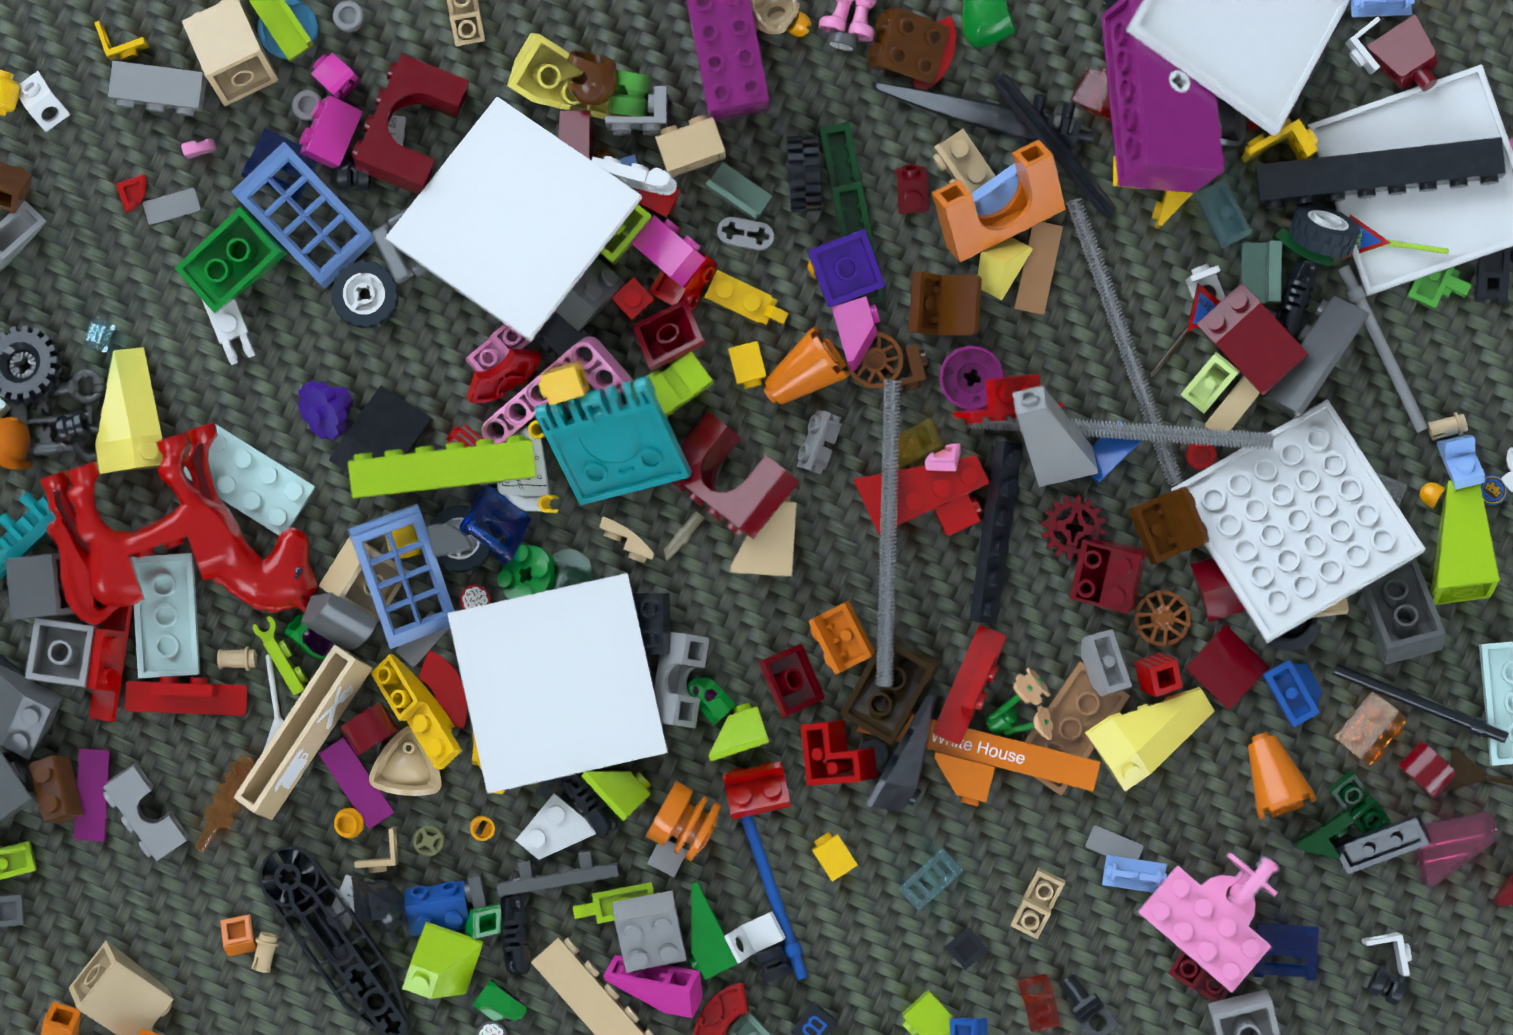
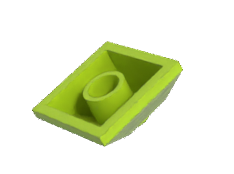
(740, 732)
(619, 789)
(442, 963)

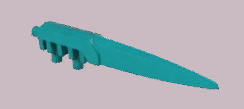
(27, 532)

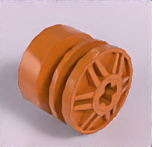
(684, 821)

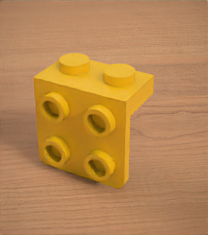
(1300, 140)

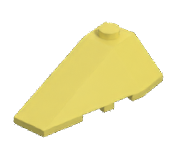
(542, 76)
(128, 416)
(1143, 739)

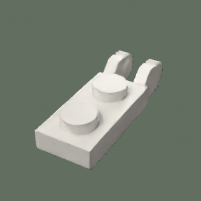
(638, 176)
(228, 326)

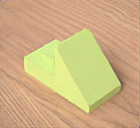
(1210, 382)

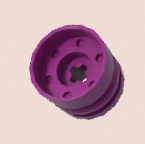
(962, 362)

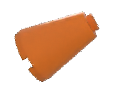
(805, 369)
(1276, 778)

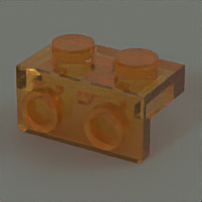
(1371, 729)

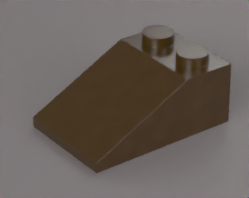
(888, 709)

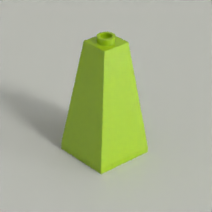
(1464, 550)

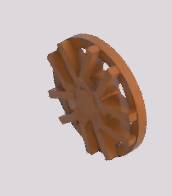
(876, 360)
(1162, 618)

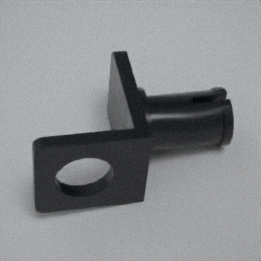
(1087, 1006)

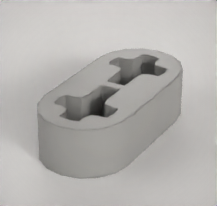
(746, 226)

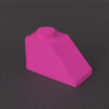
(335, 76)
(856, 328)

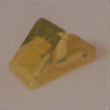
(918, 443)

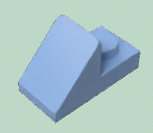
(1461, 461)

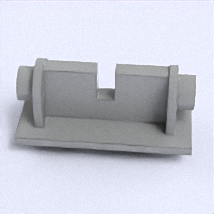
(821, 428)

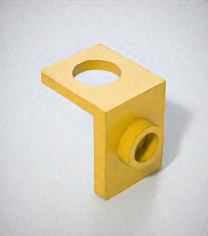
(125, 51)

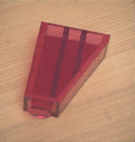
(1454, 843)

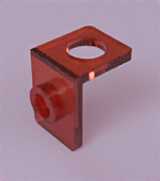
(1041, 1007)

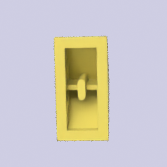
(1001, 265)

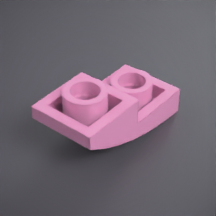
(496, 348)

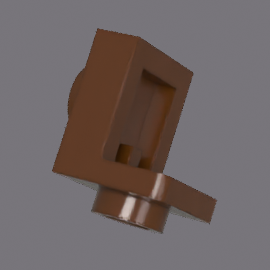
(917, 362)

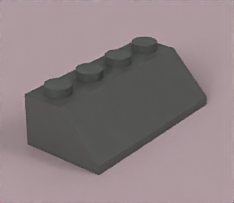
(1325, 343)

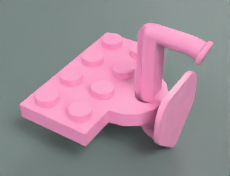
(1211, 924)

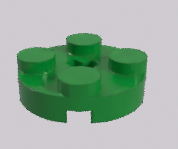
(527, 558)

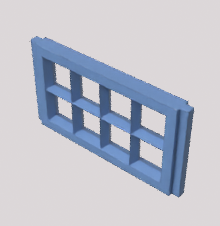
(264, 173)
(386, 525)

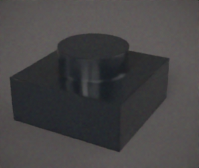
(966, 948)

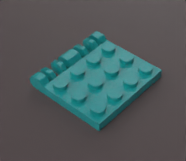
(616, 446)

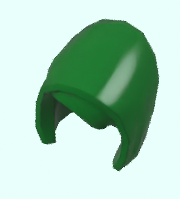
(986, 22)

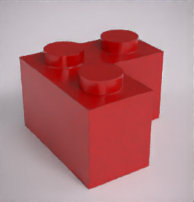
(828, 758)

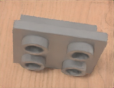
(649, 125)

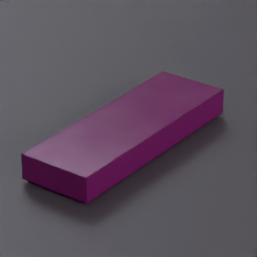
(92, 776)
(355, 783)

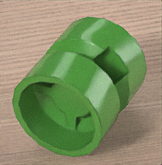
(630, 94)

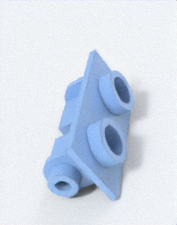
(1378, 8)
(1133, 873)

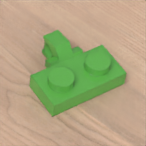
(1431, 287)

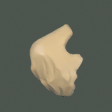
(774, 15)

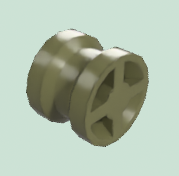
(425, 843)

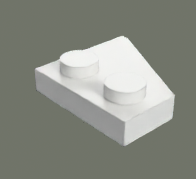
(554, 829)

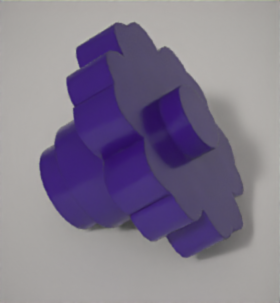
(325, 408)

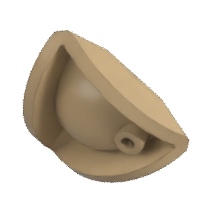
(405, 768)

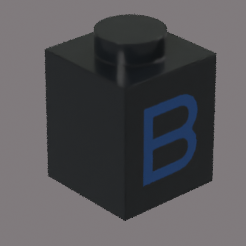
(814, 1022)

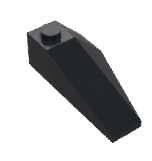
(904, 770)

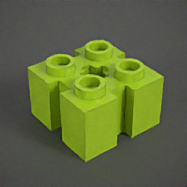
(680, 382)

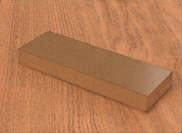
(1038, 268)

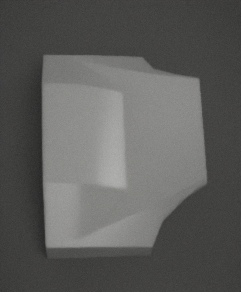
(1105, 663)

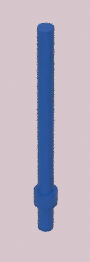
(791, 948)

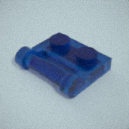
(266, 145)
(502, 517)
(1288, 941)

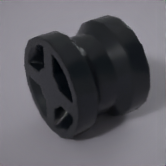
(73, 427)

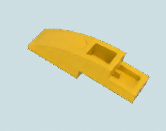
(419, 708)

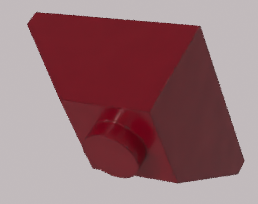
(668, 334)

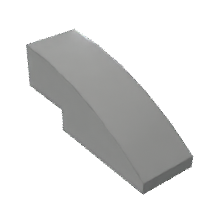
(18, 231)

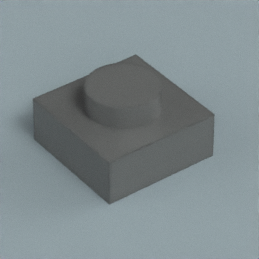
(475, 891)
(12, 910)

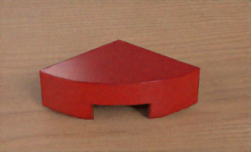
(132, 192)

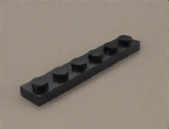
(996, 532)

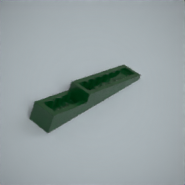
(847, 187)

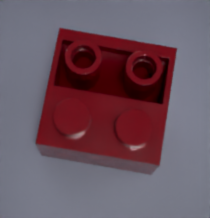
(1108, 575)

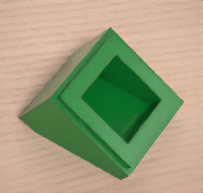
(484, 921)

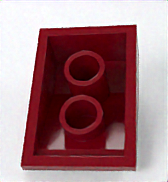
(1252, 339)

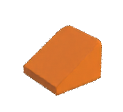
(238, 935)

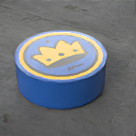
(1493, 490)

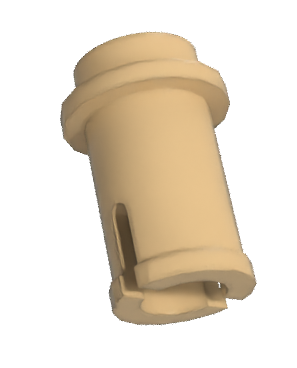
(1447, 426)
(237, 658)
(264, 952)

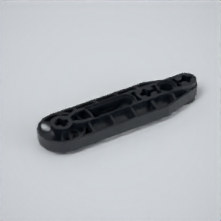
(346, 957)

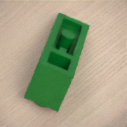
(709, 945)

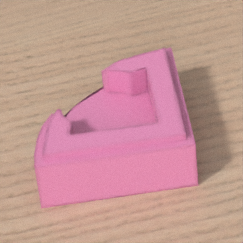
(193, 149)
(945, 459)

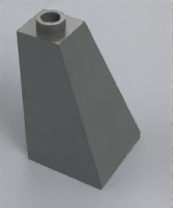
(15, 785)

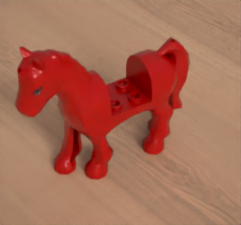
(99, 560)

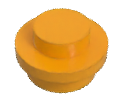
(349, 822)

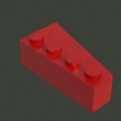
(921, 489)

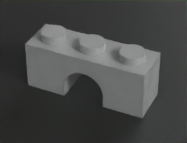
(670, 688)
(156, 835)

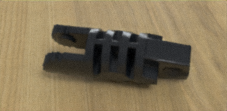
(1296, 296)
(595, 810)
(515, 935)

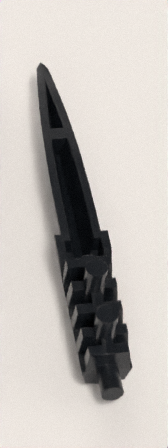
(991, 115)

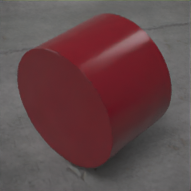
(369, 728)
(1427, 770)

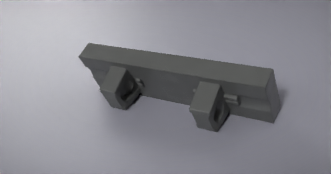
(529, 882)

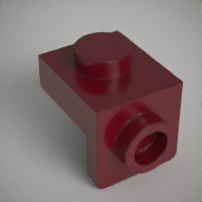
(912, 189)

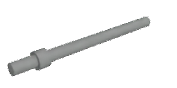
(1357, 296)

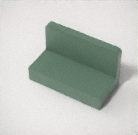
(738, 191)
(1262, 270)

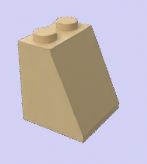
(229, 51)
(772, 548)
(119, 993)

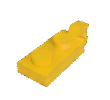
(744, 299)

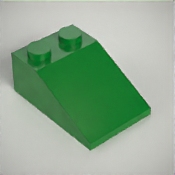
(231, 259)

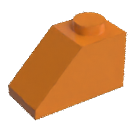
(966, 777)

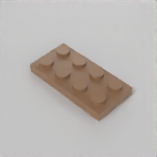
(1074, 712)

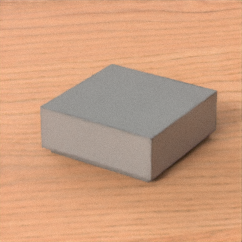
(665, 858)

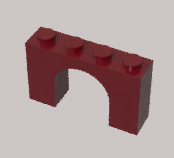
(409, 84)
(746, 506)

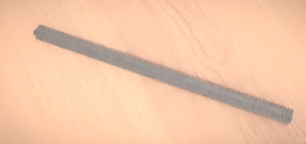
(1123, 339)
(1149, 432)
(887, 533)

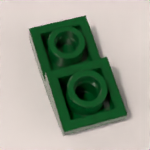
(1300, 252)
(1358, 802)

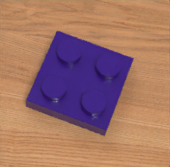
(846, 268)

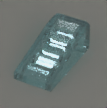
(99, 334)
(941, 855)

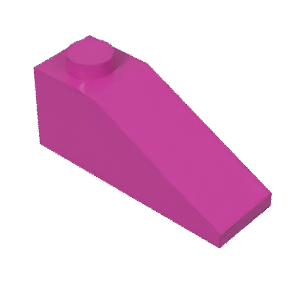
(663, 987)

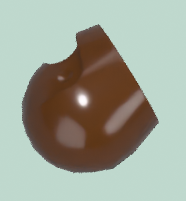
(596, 82)

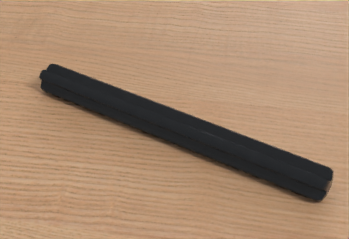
(1054, 145)

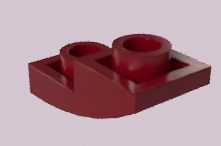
(1197, 978)

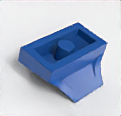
(1294, 691)

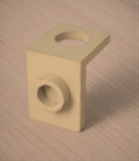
(381, 864)

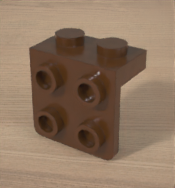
(907, 45)
(945, 304)
(1169, 525)

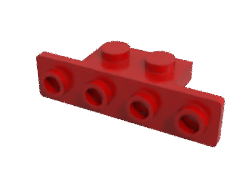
(1000, 398)
(108, 664)
(969, 685)
(188, 698)

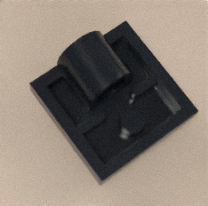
(654, 621)

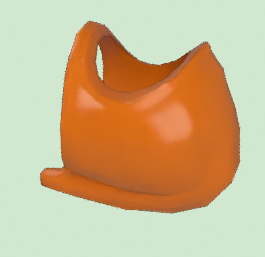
(14, 444)

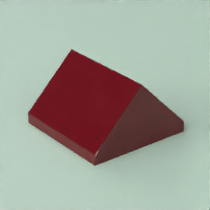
(1215, 591)
(791, 680)

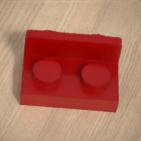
(671, 292)
(756, 789)

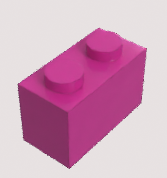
(330, 131)
(667, 250)

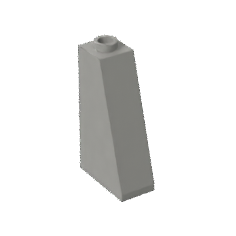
(1052, 439)

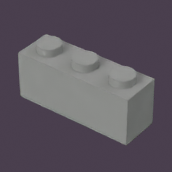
(157, 87)

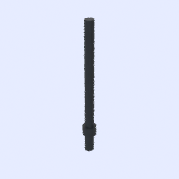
(1476, 725)

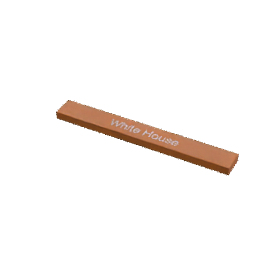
(1015, 756)

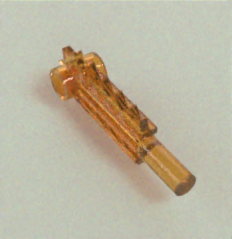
(220, 813)

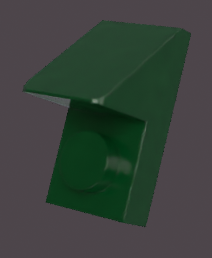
(1317, 839)

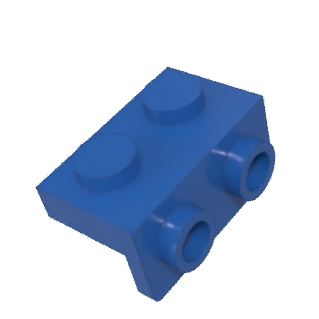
(436, 904)

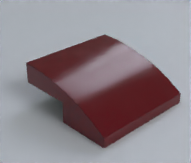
(1226, 667)

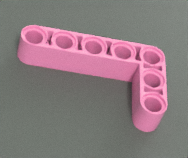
(530, 398)

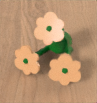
(1029, 689)

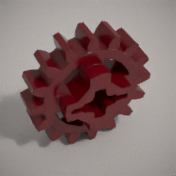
(1060, 525)

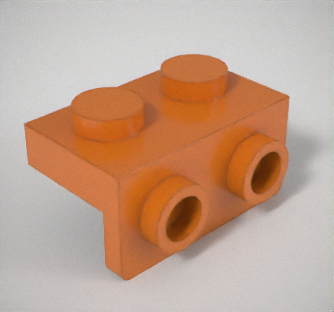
(841, 637)

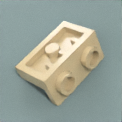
(962, 161)

